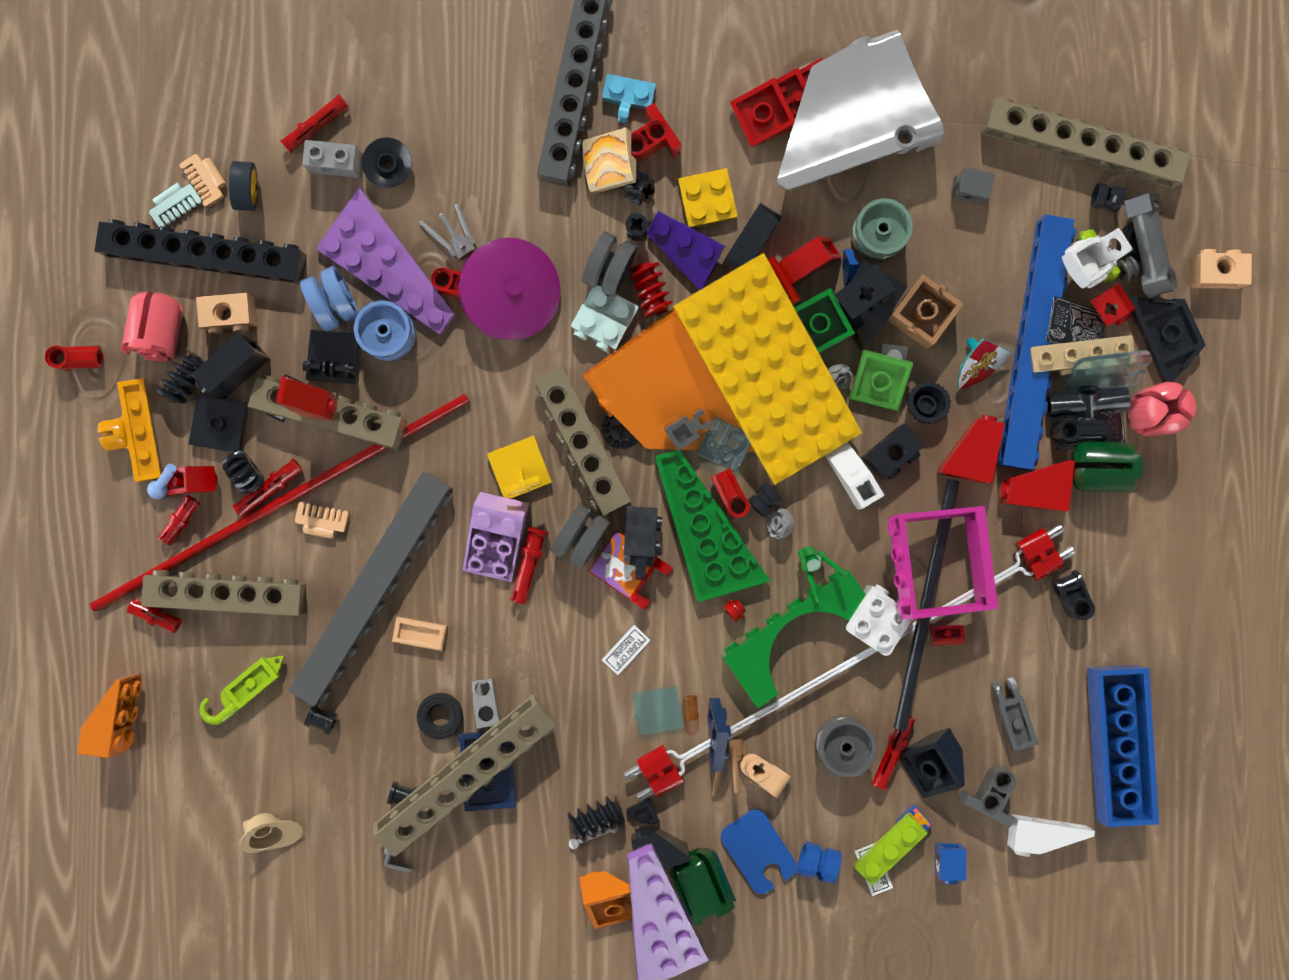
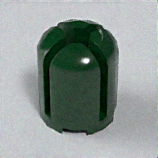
(1107, 454)
(703, 886)

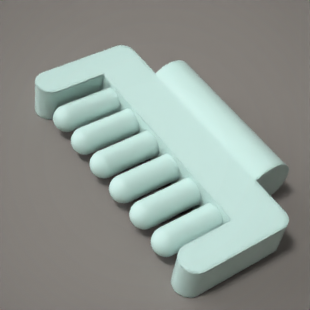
(170, 199)

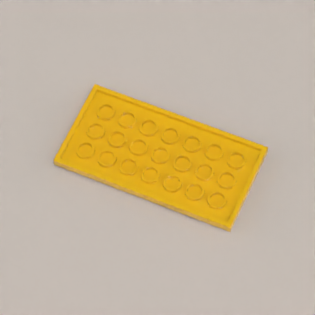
(767, 368)

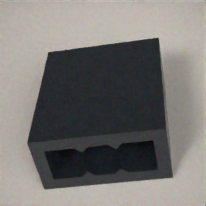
(230, 366)

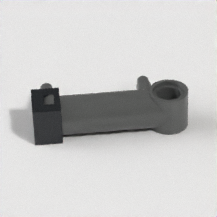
(1157, 274)

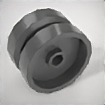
(607, 262)
(583, 538)
(850, 760)

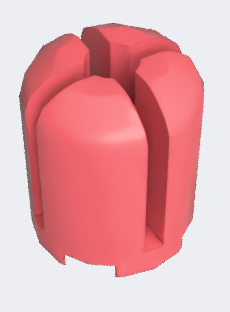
(152, 326)
(1161, 409)

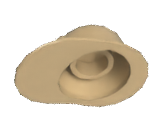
(268, 833)

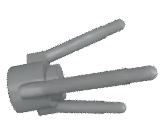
(461, 246)

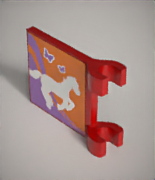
(619, 575)

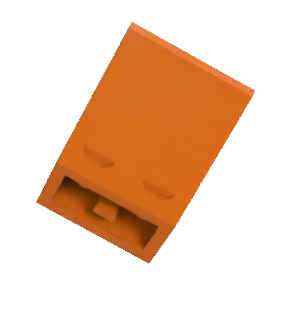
(111, 723)

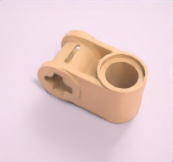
(766, 775)

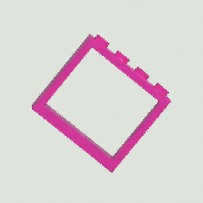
(979, 556)

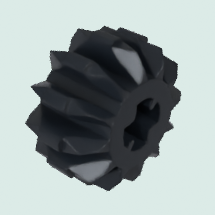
(243, 472)

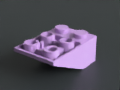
(495, 536)

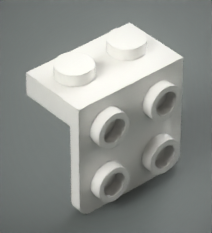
(878, 620)

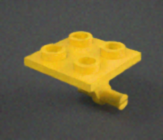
(519, 468)

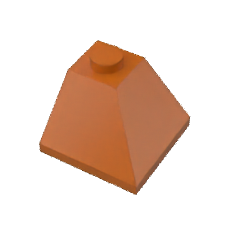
(605, 899)

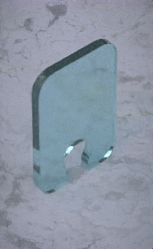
(1109, 370)

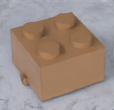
(925, 311)

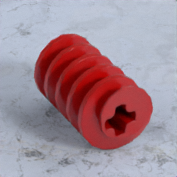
(650, 288)

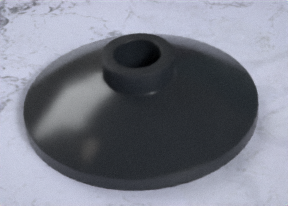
(384, 151)

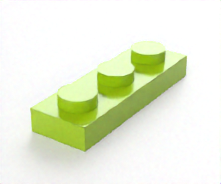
(890, 849)

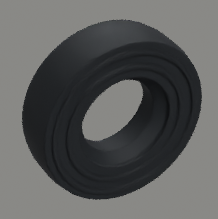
(435, 731)

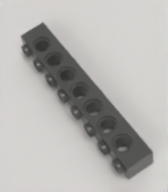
(562, 171)

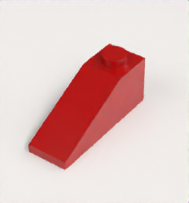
(306, 399)

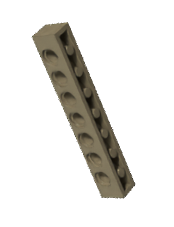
(1172, 159)
(408, 811)

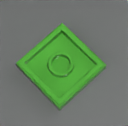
(880, 380)

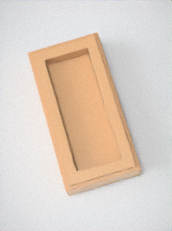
(419, 633)

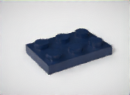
(499, 792)

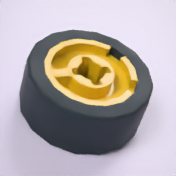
(243, 186)

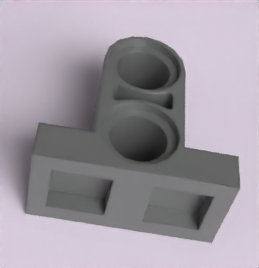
(990, 788)

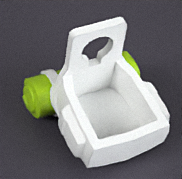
(1092, 260)

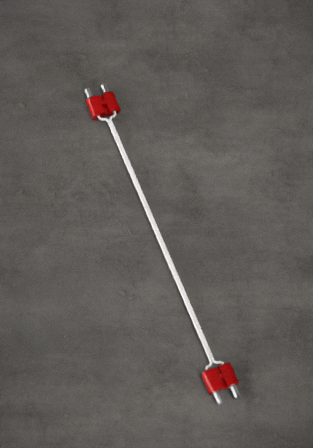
(663, 774)

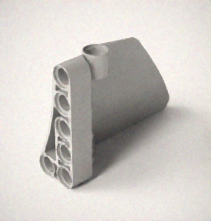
(857, 110)

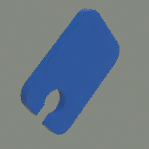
(755, 845)

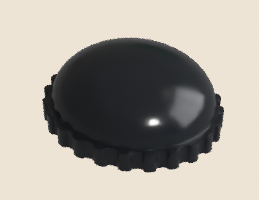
(928, 402)

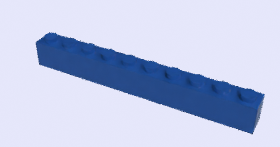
(1028, 389)

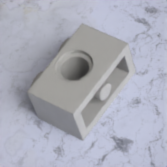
(332, 159)

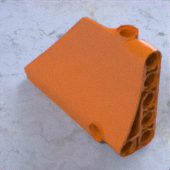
(656, 383)

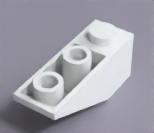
(854, 476)

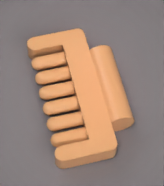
(209, 175)
(318, 526)

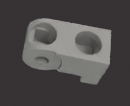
(485, 703)

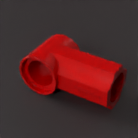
(75, 357)
(730, 490)

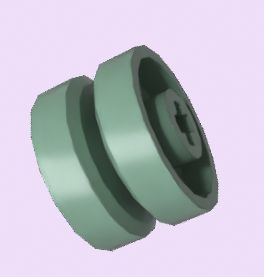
(890, 217)

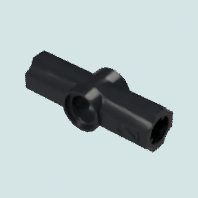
(1088, 401)

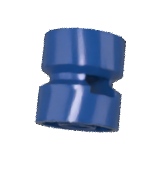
(819, 862)

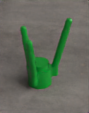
(811, 562)

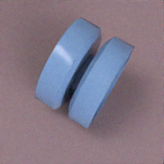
(329, 299)
(380, 316)

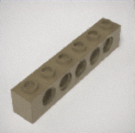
(558, 381)
(389, 435)
(156, 593)

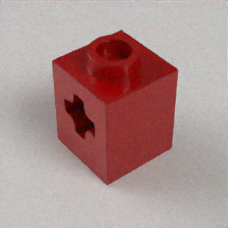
(1113, 296)

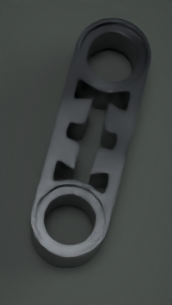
(752, 237)

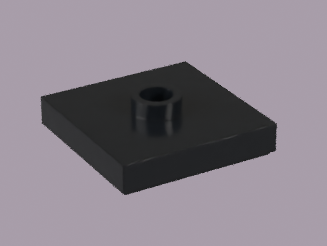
(218, 423)

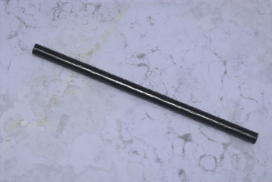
(927, 601)

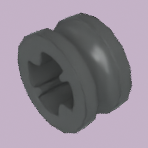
(1128, 269)

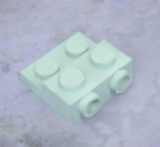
(604, 319)

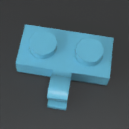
(627, 94)

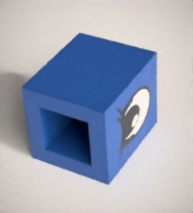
(950, 862)

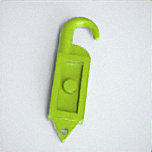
(244, 688)

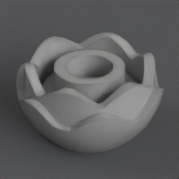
(841, 375)
(780, 524)

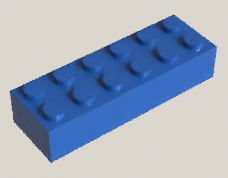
(1122, 745)

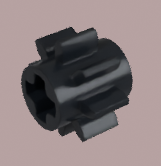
(641, 190)

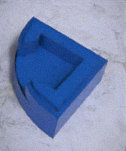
(849, 264)

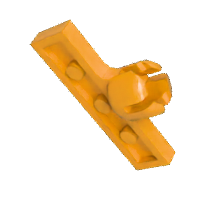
(134, 430)

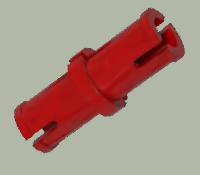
(179, 520)
(169, 622)

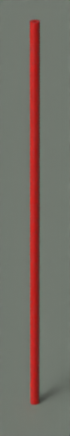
(276, 504)

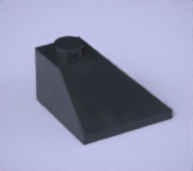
(935, 763)
(668, 848)

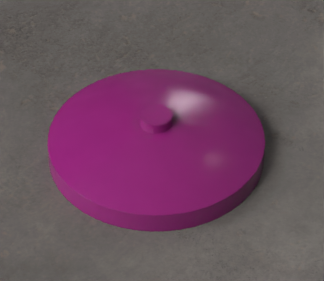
(509, 289)

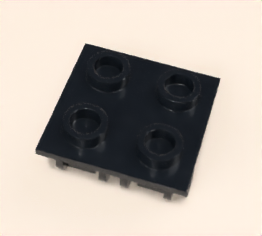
(332, 357)

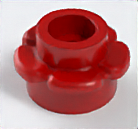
(735, 610)

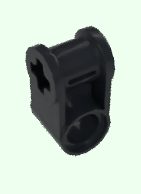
(1072, 594)

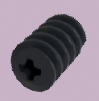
(182, 379)
(596, 819)

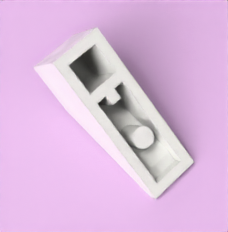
(1042, 835)

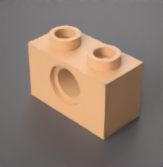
(1236, 269)
(211, 310)

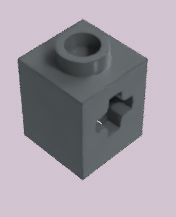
(973, 185)

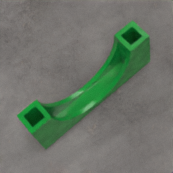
(751, 656)

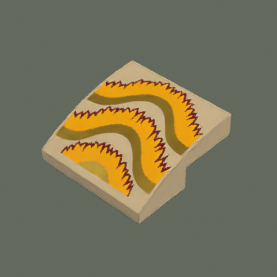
(609, 161)

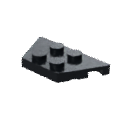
(1168, 333)

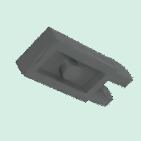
(1014, 716)

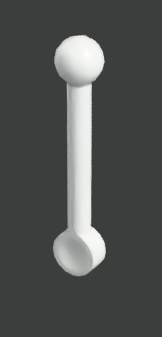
(574, 842)

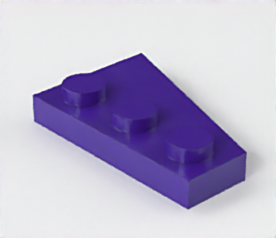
(686, 247)

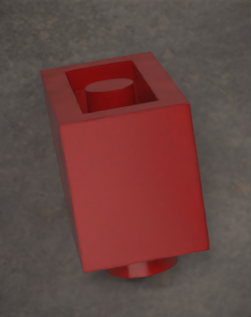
(192, 480)

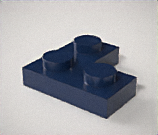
(719, 734)

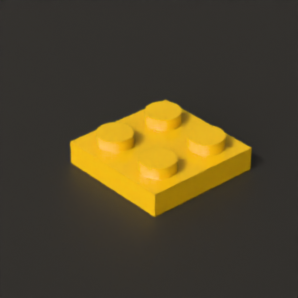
(707, 198)

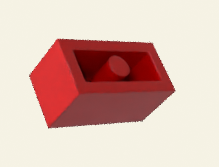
(947, 635)

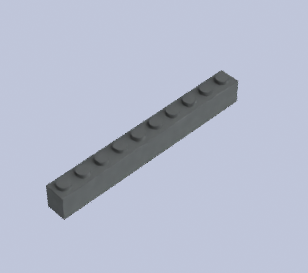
(370, 590)

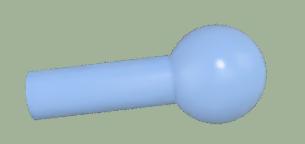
(158, 488)

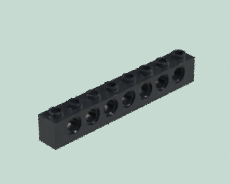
(111, 244)

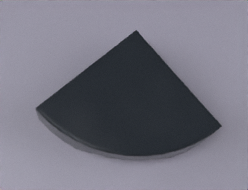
(643, 812)

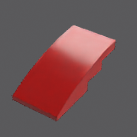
(772, 106)

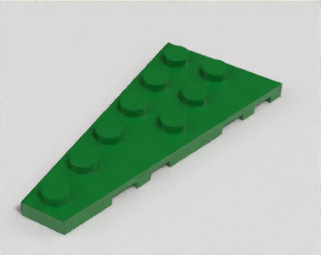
(710, 544)

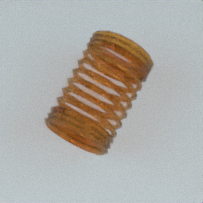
(694, 716)

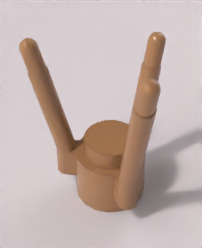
(736, 749)

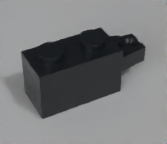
(640, 538)

